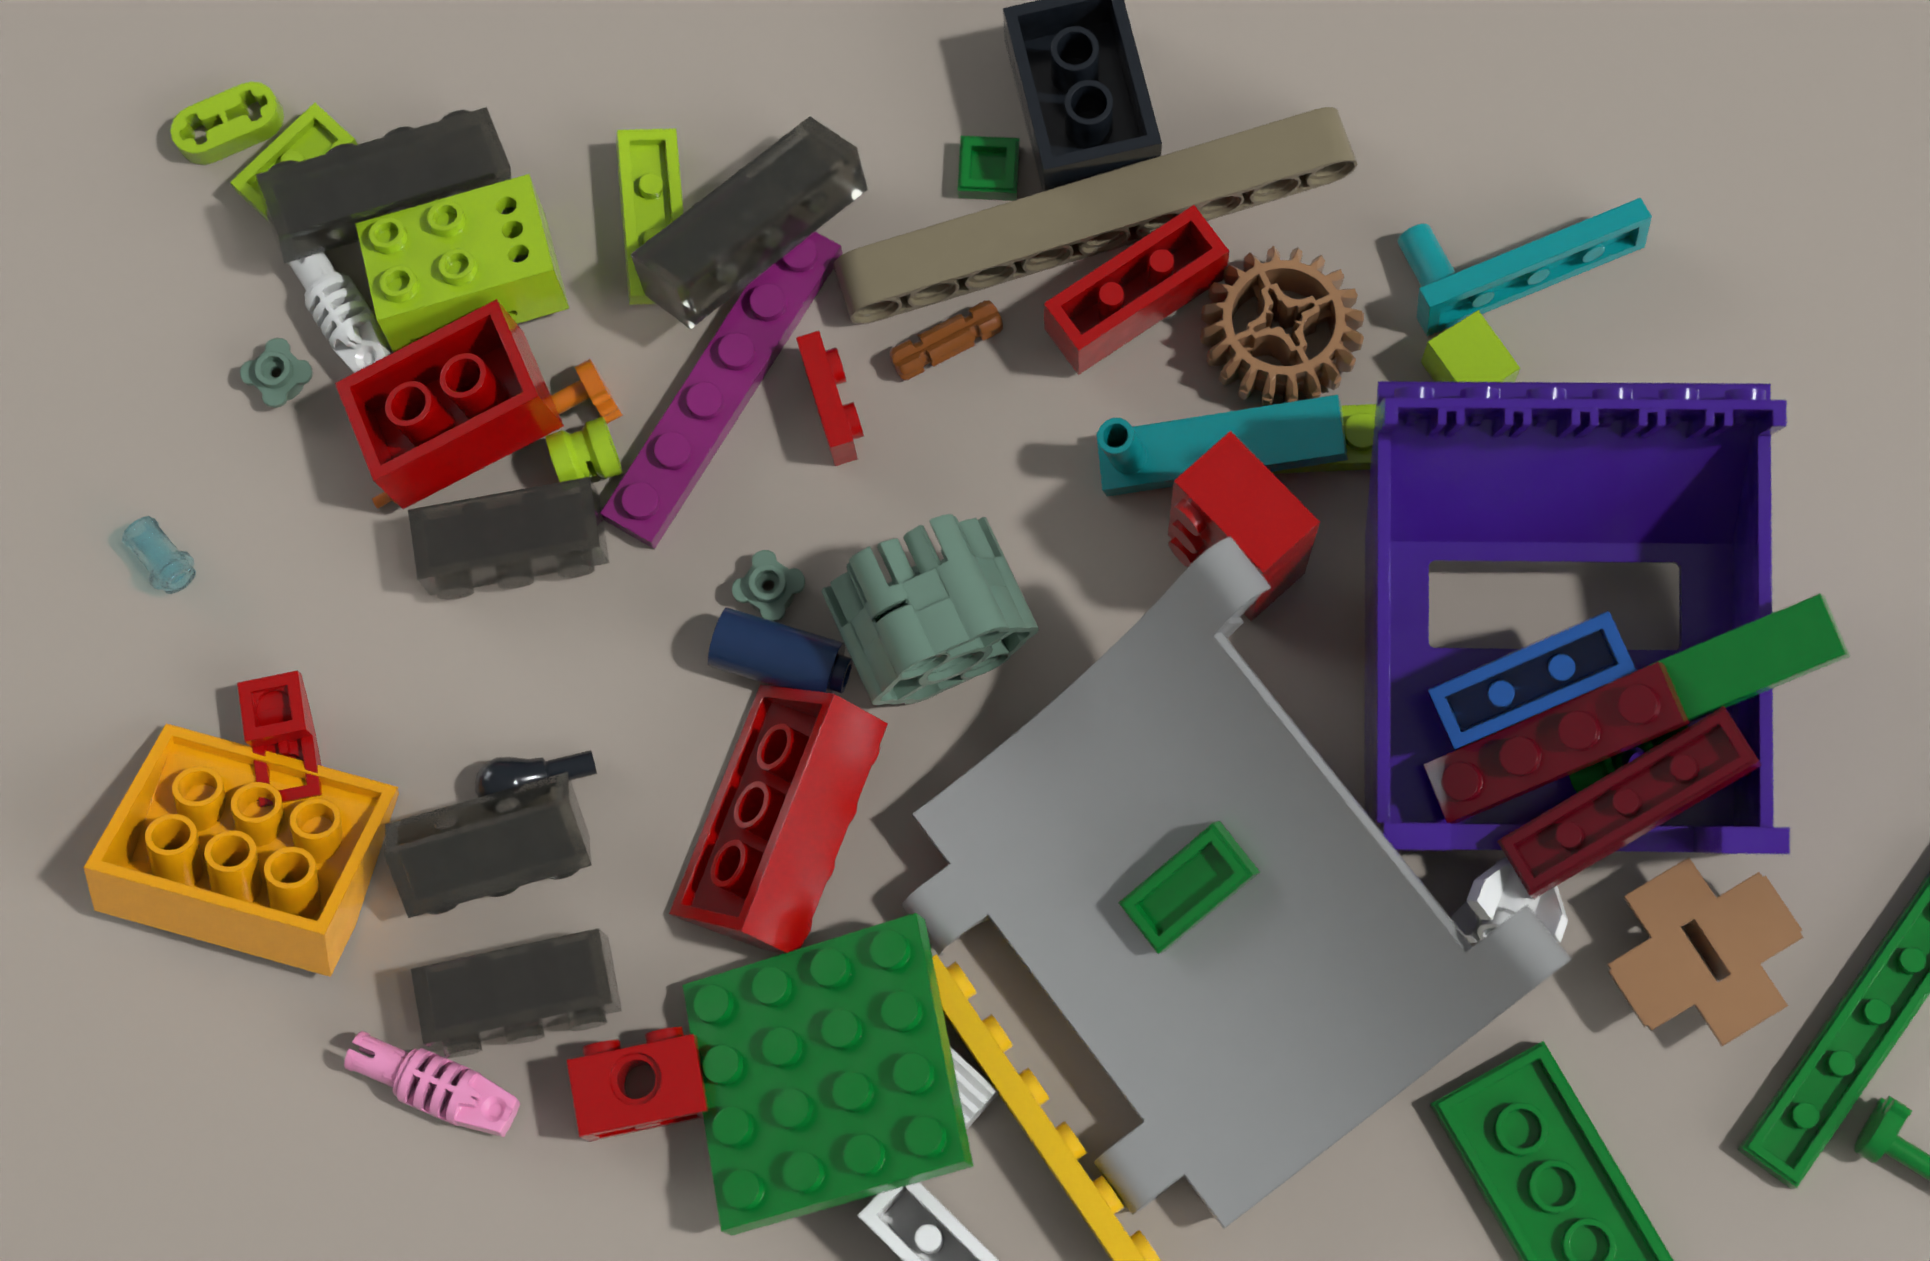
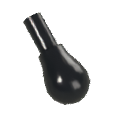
(511, 772)

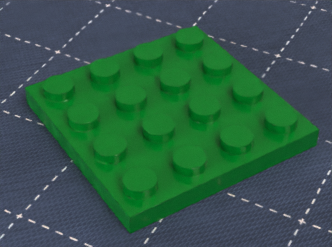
(826, 1075)

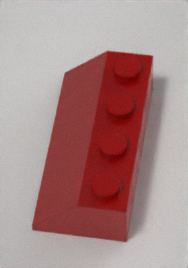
(779, 818)

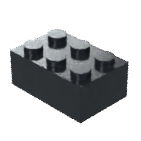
(1080, 88)

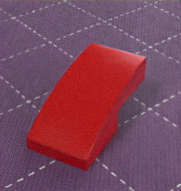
(281, 722)

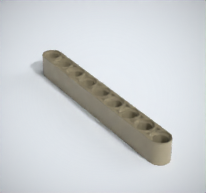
(1093, 215)

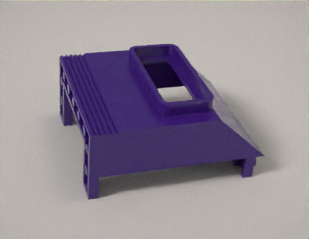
(1561, 481)

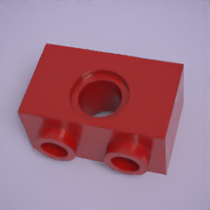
(600, 1092)

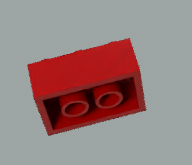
(448, 405)
(1240, 498)

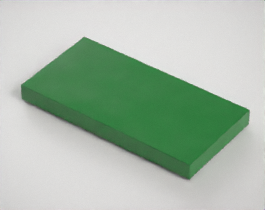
(1545, 1166)

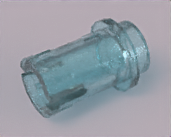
(167, 565)

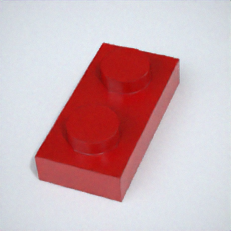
(839, 421)

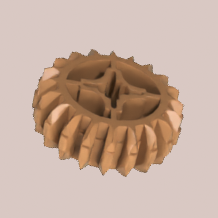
(1321, 304)

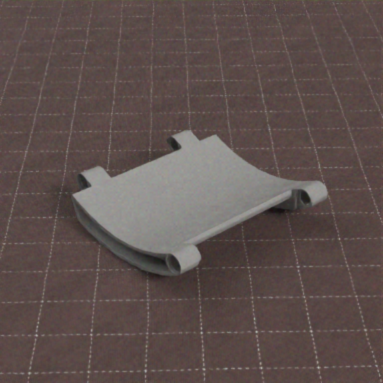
(1292, 997)

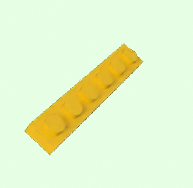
(1024, 1098)

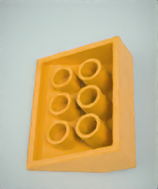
(215, 866)

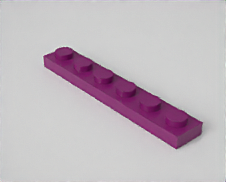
(718, 391)

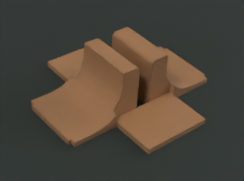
(1732, 935)

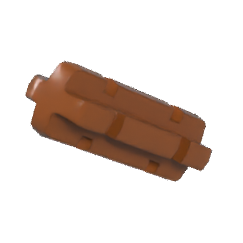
(946, 340)

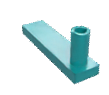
(1453, 296)
(1277, 434)

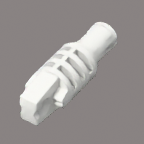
(341, 312)

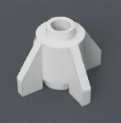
(1501, 894)

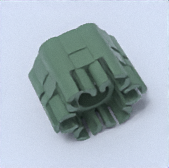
(933, 619)

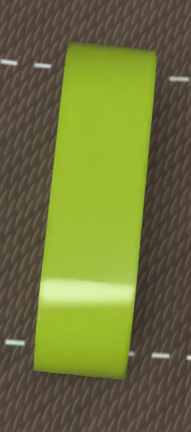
(227, 123)

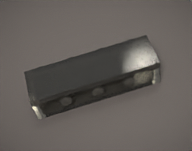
(321, 198)
(750, 222)

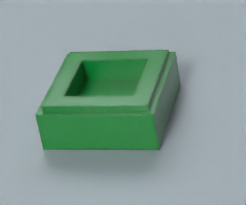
(988, 168)

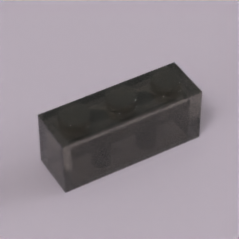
(508, 538)
(487, 846)
(516, 993)

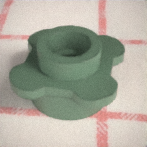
(279, 389)
(770, 603)

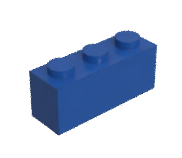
(1531, 679)

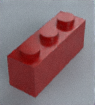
(1135, 289)

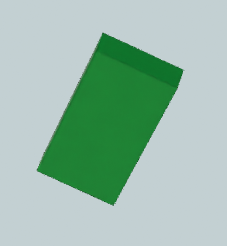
(1189, 887)

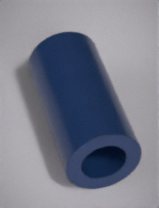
(778, 654)

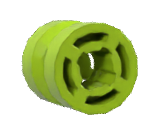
(584, 452)

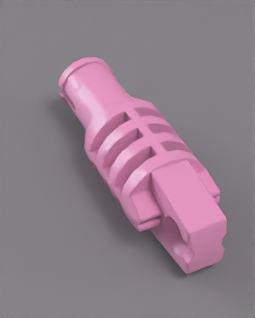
(435, 1085)

